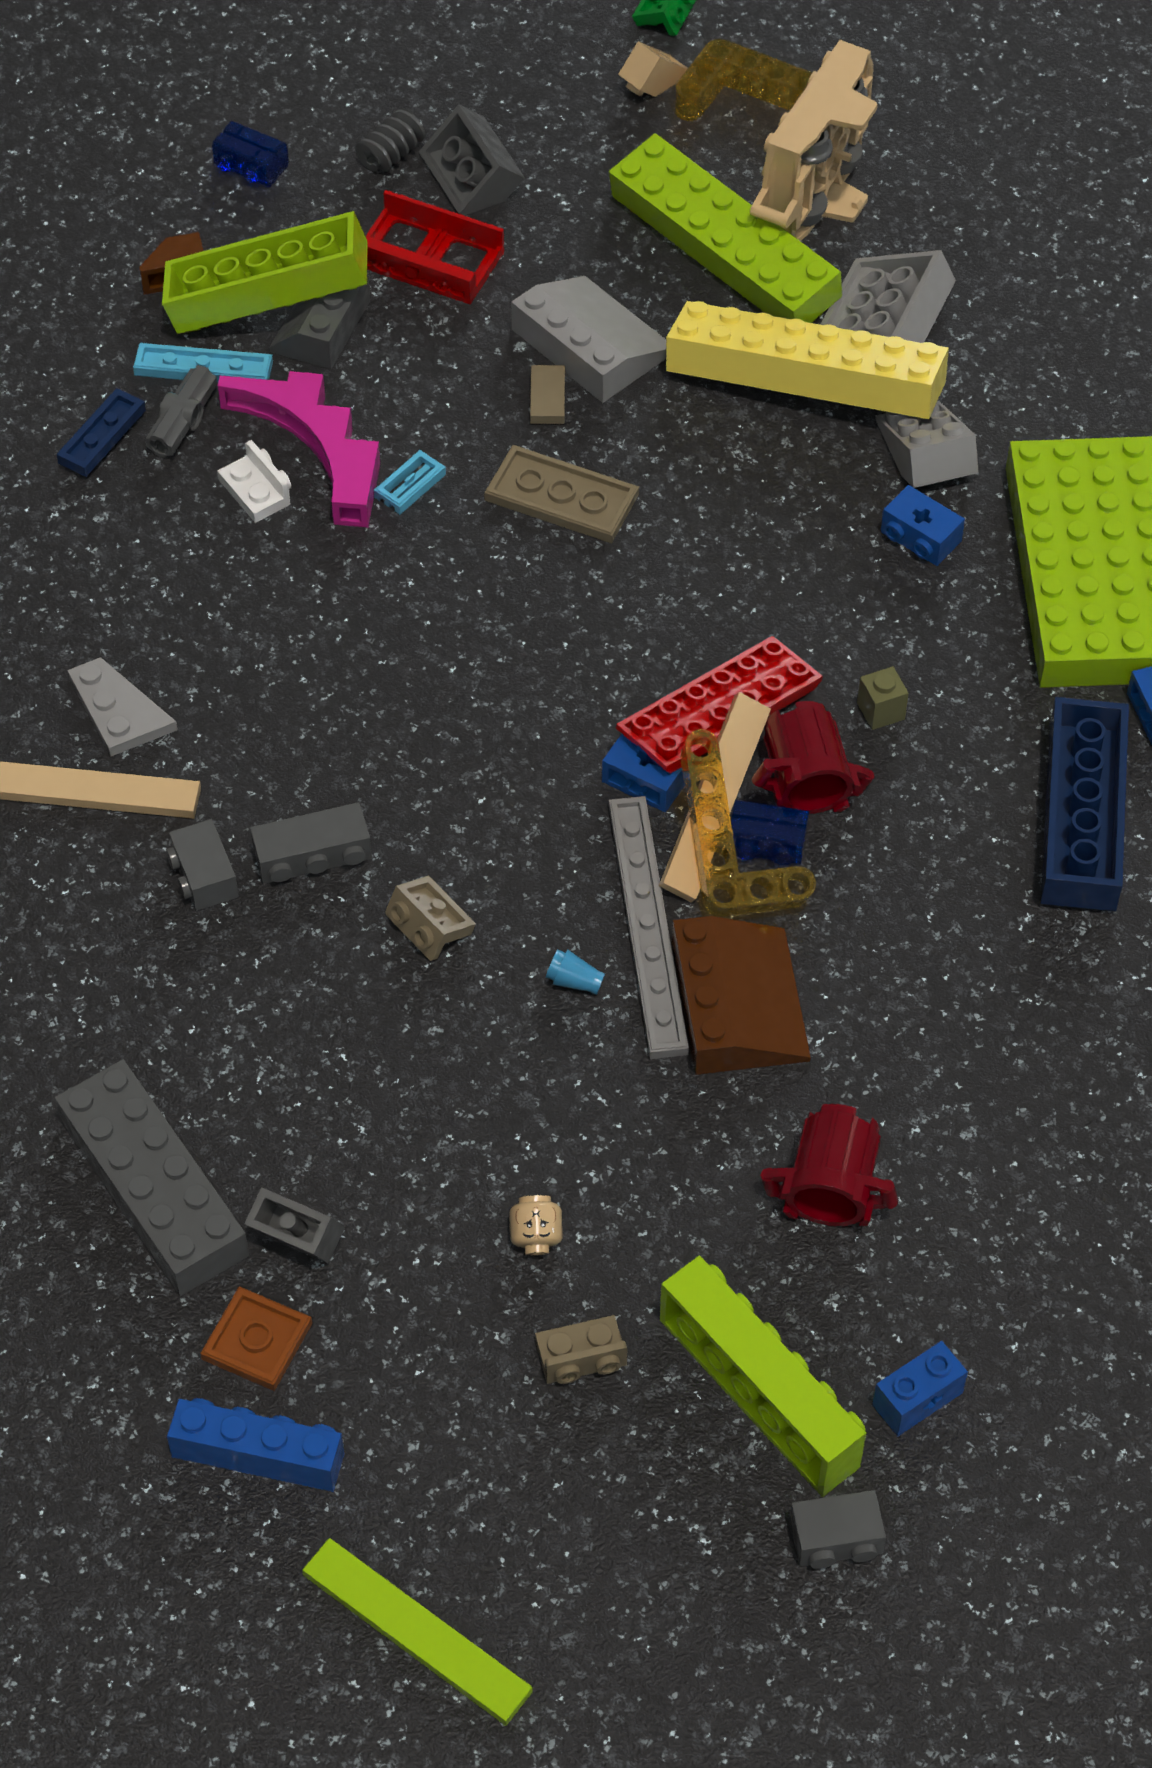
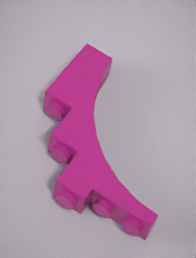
(325, 429)

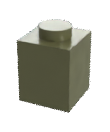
(882, 698)

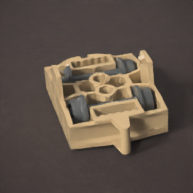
(819, 146)

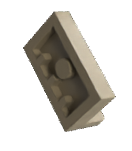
(428, 916)
(581, 1350)

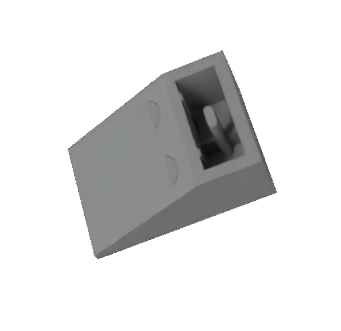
(930, 448)

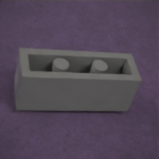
(311, 843)

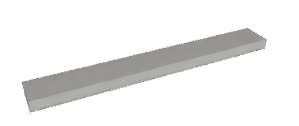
(648, 928)

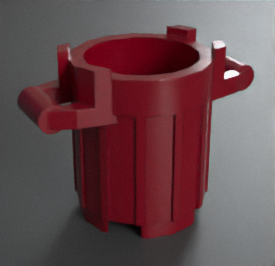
(808, 761)
(833, 1171)

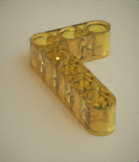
(741, 69)
(722, 842)

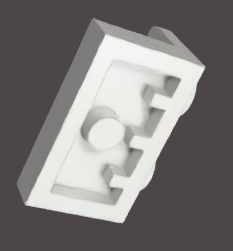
(256, 483)

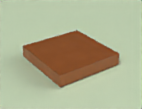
(256, 1338)

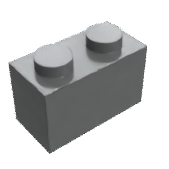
(203, 865)
(294, 1225)
(837, 1529)

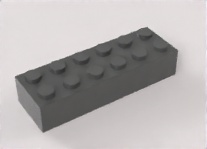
(152, 1177)

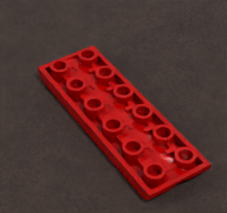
(763, 672)

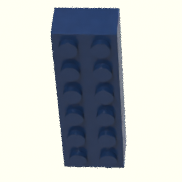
(1085, 804)

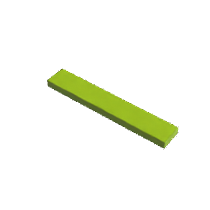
(418, 1631)

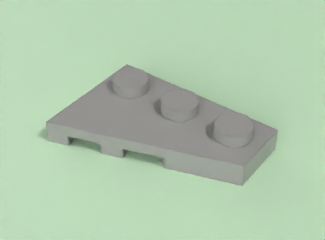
(118, 708)

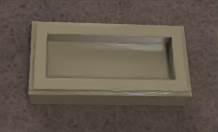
(547, 394)

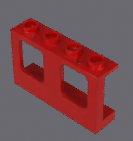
(425, 266)

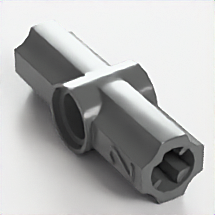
(181, 411)

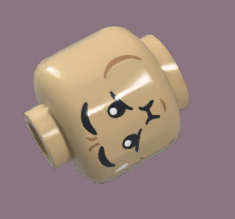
(536, 1224)

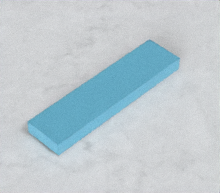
(176, 361)

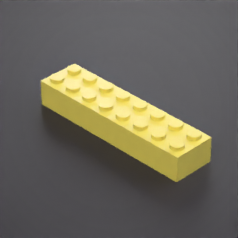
(807, 359)

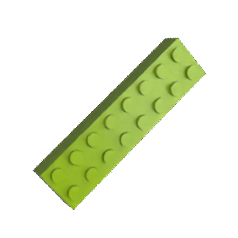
(720, 234)

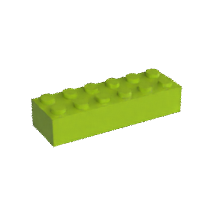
(265, 272)
(762, 1375)

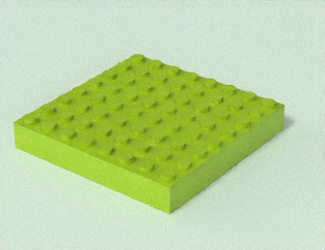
(1085, 555)

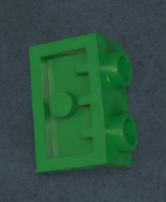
(669, 12)

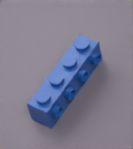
(256, 1444)

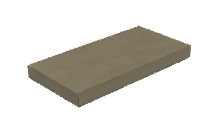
(562, 493)

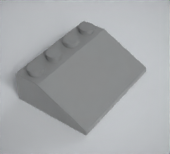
(893, 295)
(588, 333)

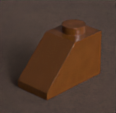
(173, 247)

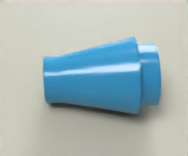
(574, 973)

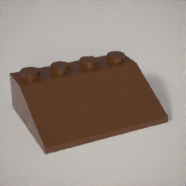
(738, 994)

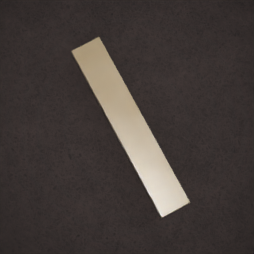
(737, 745)
(99, 790)

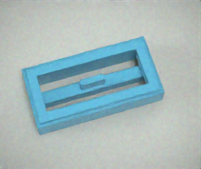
(415, 484)

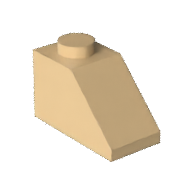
(651, 70)

